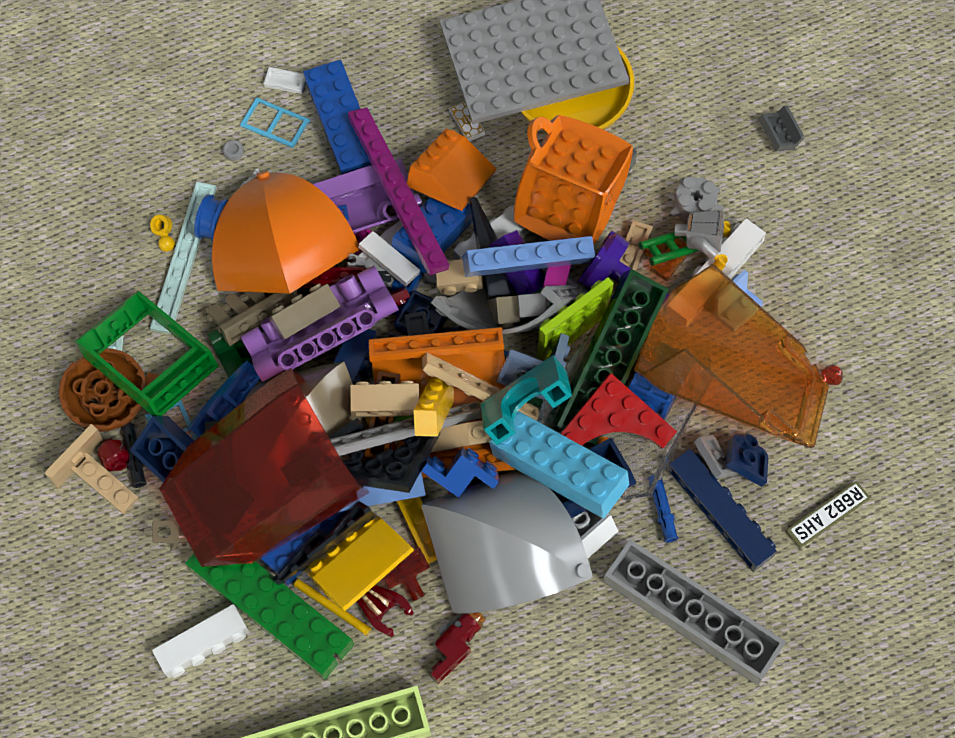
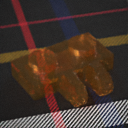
(667, 269)

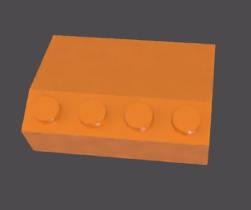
(450, 170)

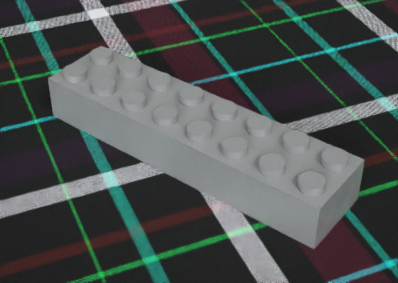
(694, 612)

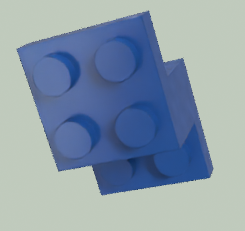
(461, 471)

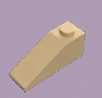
(461, 436)

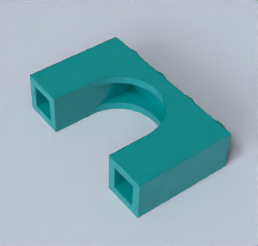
(500, 409)

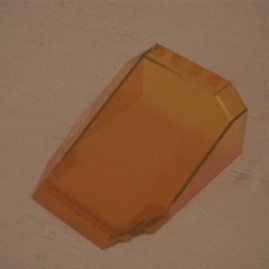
(733, 359)

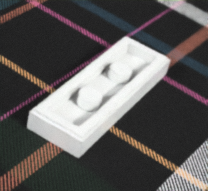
(389, 258)

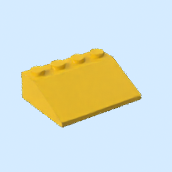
(358, 562)

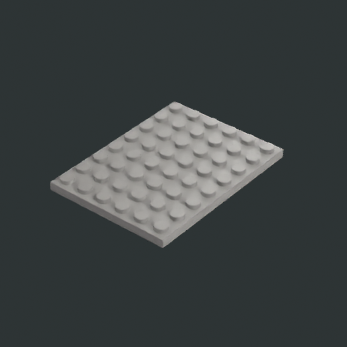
(531, 55)

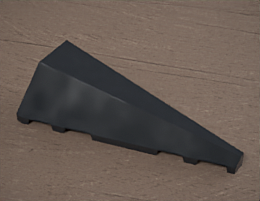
(495, 284)
(322, 542)

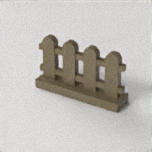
(246, 317)

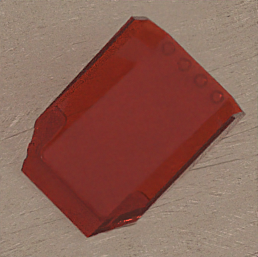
(258, 477)

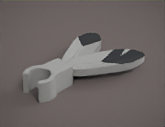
(361, 262)

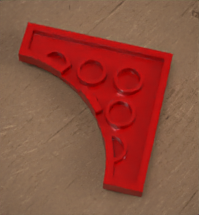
(617, 410)

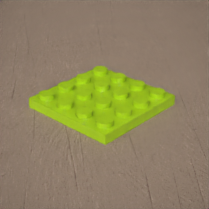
(576, 318)

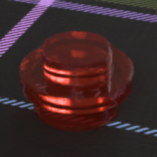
(832, 375)

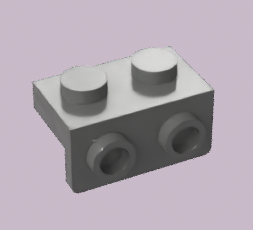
(782, 129)

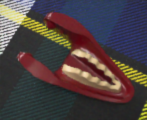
(377, 603)

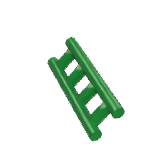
(668, 239)

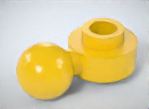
(166, 242)

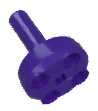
(607, 262)

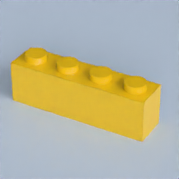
(433, 407)

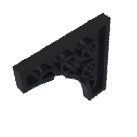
(394, 469)

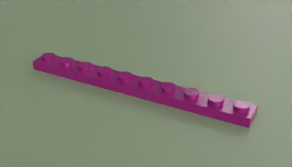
(398, 191)

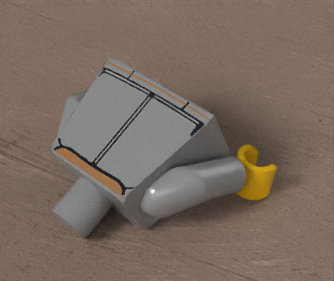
(706, 233)

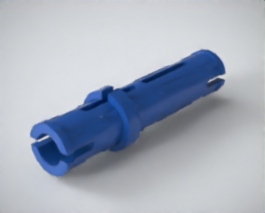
(665, 517)

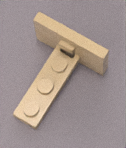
(78, 460)

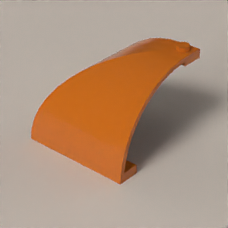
(278, 235)

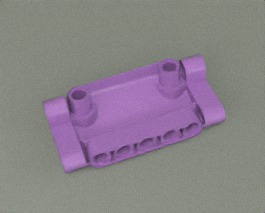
(363, 196)
(359, 309)

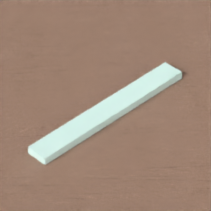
(182, 259)

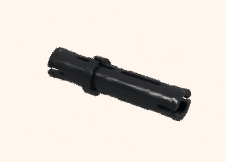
(138, 478)

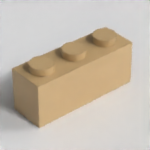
(384, 399)

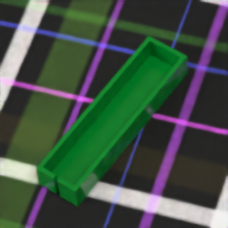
(278, 613)

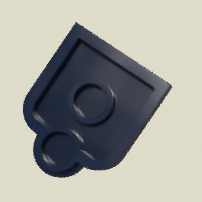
(747, 458)

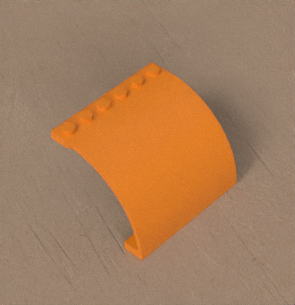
(473, 351)

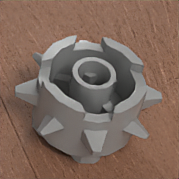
(694, 196)

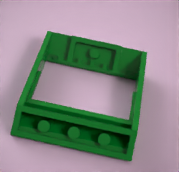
(174, 381)

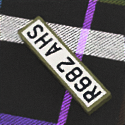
(828, 514)

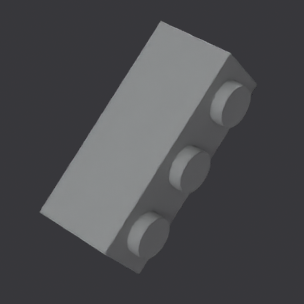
(532, 306)

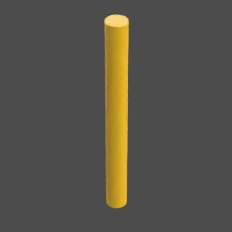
(331, 606)

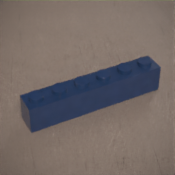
(722, 510)

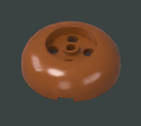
(78, 390)

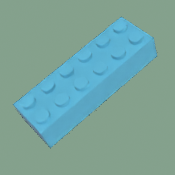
(562, 465)

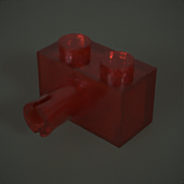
(407, 572)

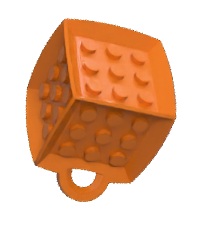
(571, 179)

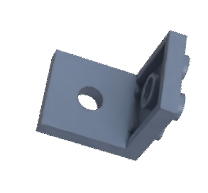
(519, 362)

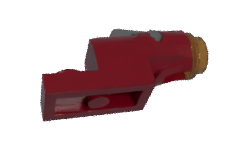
(452, 642)

